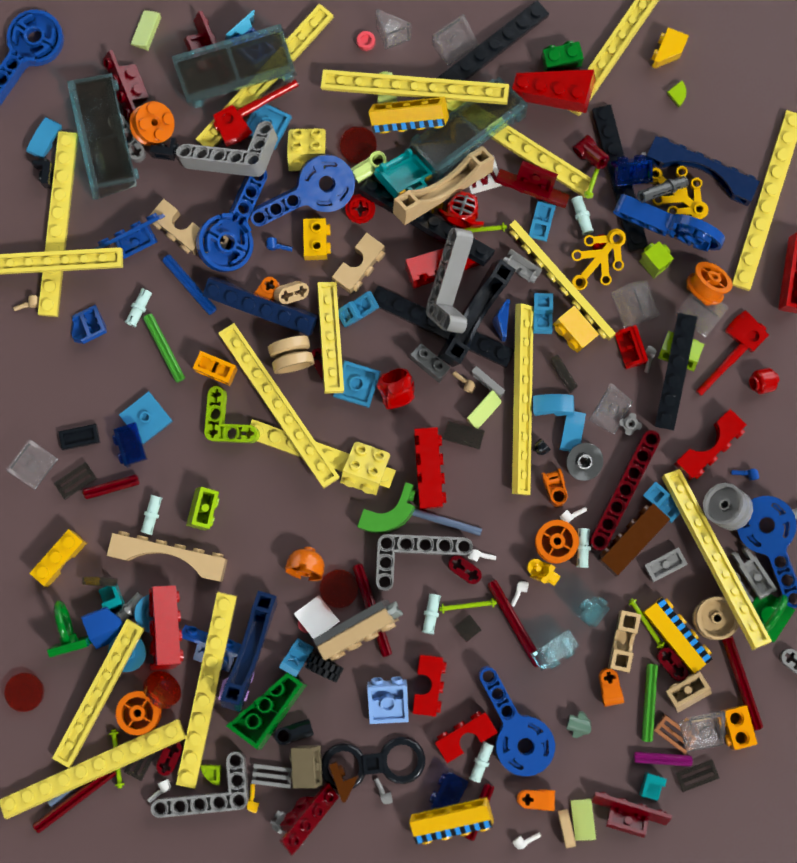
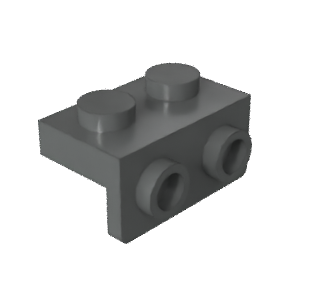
(429, 363)

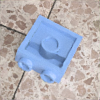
(387, 700)

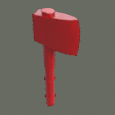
(231, 121)
(748, 334)

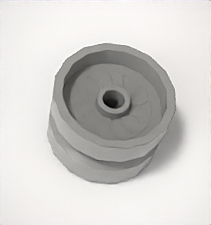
(727, 506)

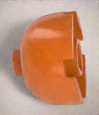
(305, 563)

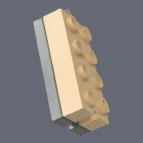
(358, 628)

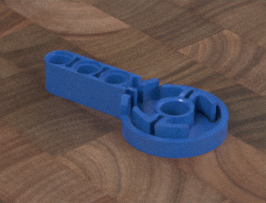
(28, 52)
(309, 191)
(231, 225)
(685, 227)
(773, 543)
(516, 728)

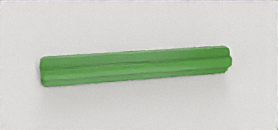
(164, 348)
(649, 702)

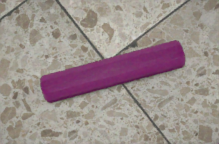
(663, 759)

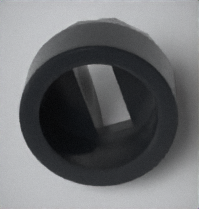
(541, 447)

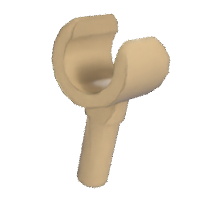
(33, 302)
(469, 385)

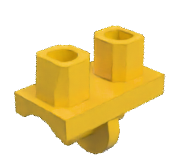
(542, 572)

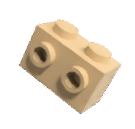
(688, 692)

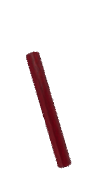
(369, 601)
(513, 619)
(742, 682)
(71, 802)

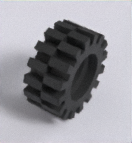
(324, 667)

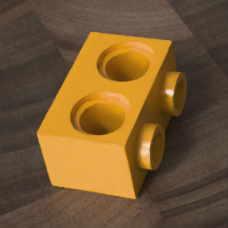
(215, 368)
(743, 725)

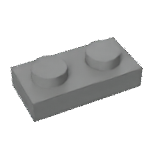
(665, 564)

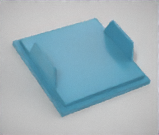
(242, 27)

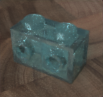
(593, 610)
(554, 650)

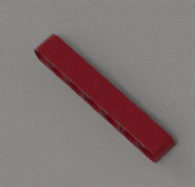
(629, 482)

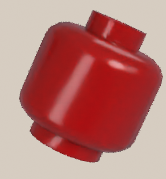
(764, 380)

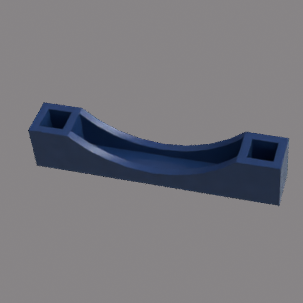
(737, 185)
(243, 300)
(244, 667)

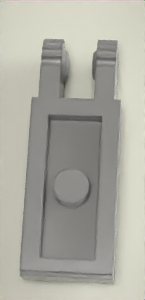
(754, 574)

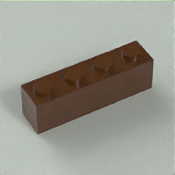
(637, 536)

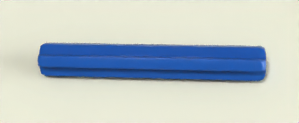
(188, 283)

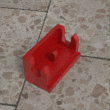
(631, 347)

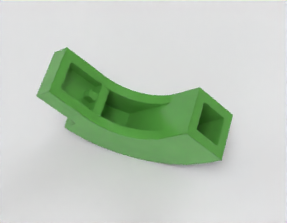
(392, 520)

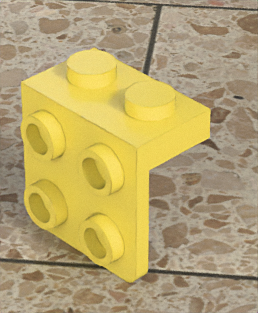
(304, 145)
(365, 468)

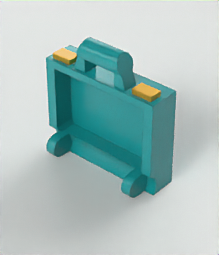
(403, 173)

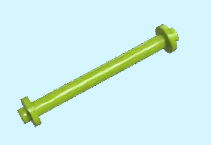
(588, 194)
(489, 228)
(468, 605)
(646, 623)
(118, 772)

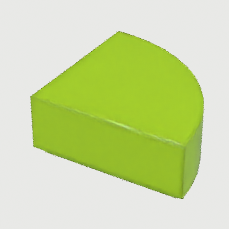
(678, 93)
(212, 773)

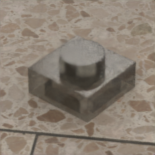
(467, 628)

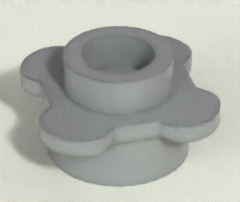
(635, 424)

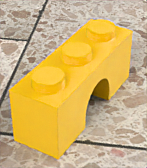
(51, 564)

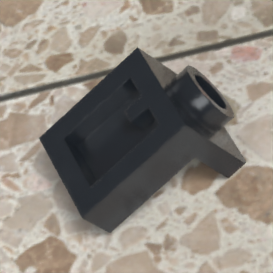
(164, 152)
(47, 172)

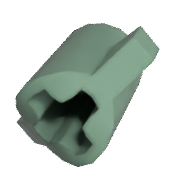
(579, 724)

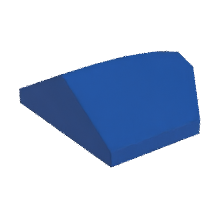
(501, 320)
(88, 325)
(102, 626)

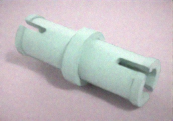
(582, 215)
(138, 307)
(151, 514)
(583, 548)
(431, 614)
(481, 762)

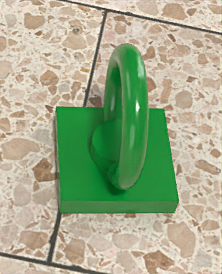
(773, 614)
(68, 639)

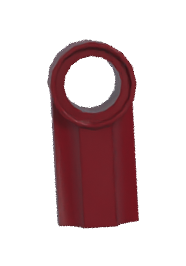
(588, 150)

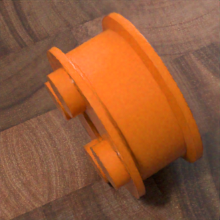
(151, 123)
(709, 283)
(545, 541)
(127, 717)

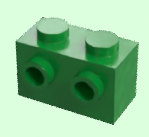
(562, 57)

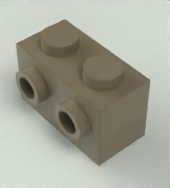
(306, 766)

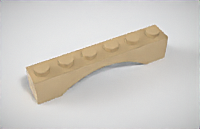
(417, 202)
(128, 548)

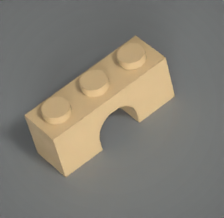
(185, 237)
(350, 277)
(623, 640)

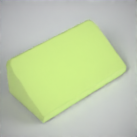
(146, 29)
(484, 410)
(583, 819)

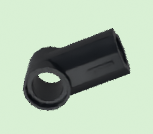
(296, 731)

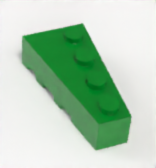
(266, 713)

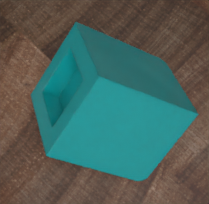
(111, 597)
(652, 786)

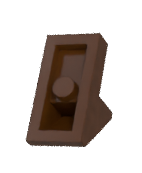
(343, 786)

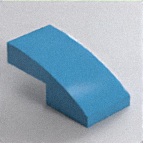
(43, 137)
(542, 221)
(358, 309)
(543, 313)
(553, 404)
(572, 430)
(662, 499)
(296, 657)

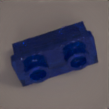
(633, 170)
(129, 444)
(449, 792)

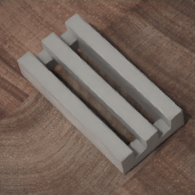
(485, 380)
(267, 775)

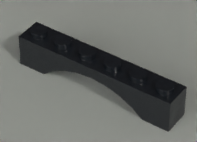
(485, 295)
(676, 371)

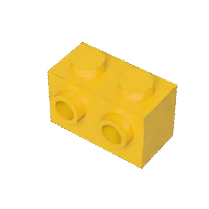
(315, 239)
(575, 329)

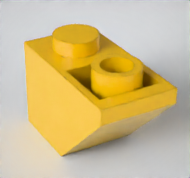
(671, 47)

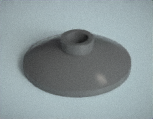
(592, 464)

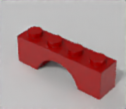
(727, 428)

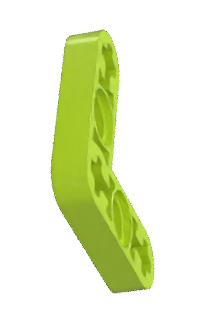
(222, 428)

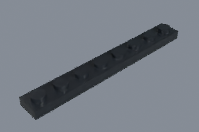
(497, 43)
(612, 146)
(427, 222)
(417, 316)

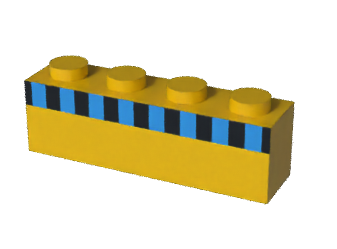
(409, 115)
(677, 635)
(451, 821)

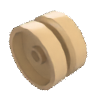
(291, 354)
(704, 619)

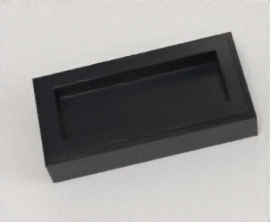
(79, 437)

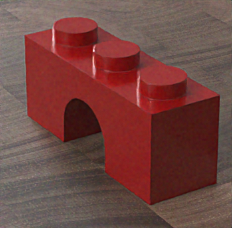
(428, 703)
(450, 742)

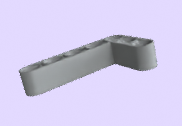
(232, 161)
(447, 282)
(414, 549)
(209, 798)

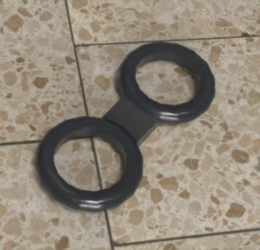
(375, 762)

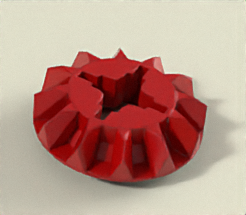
(353, 214)

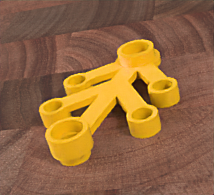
(681, 196)
(600, 256)

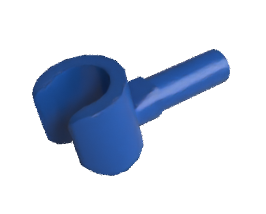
(272, 245)
(752, 473)

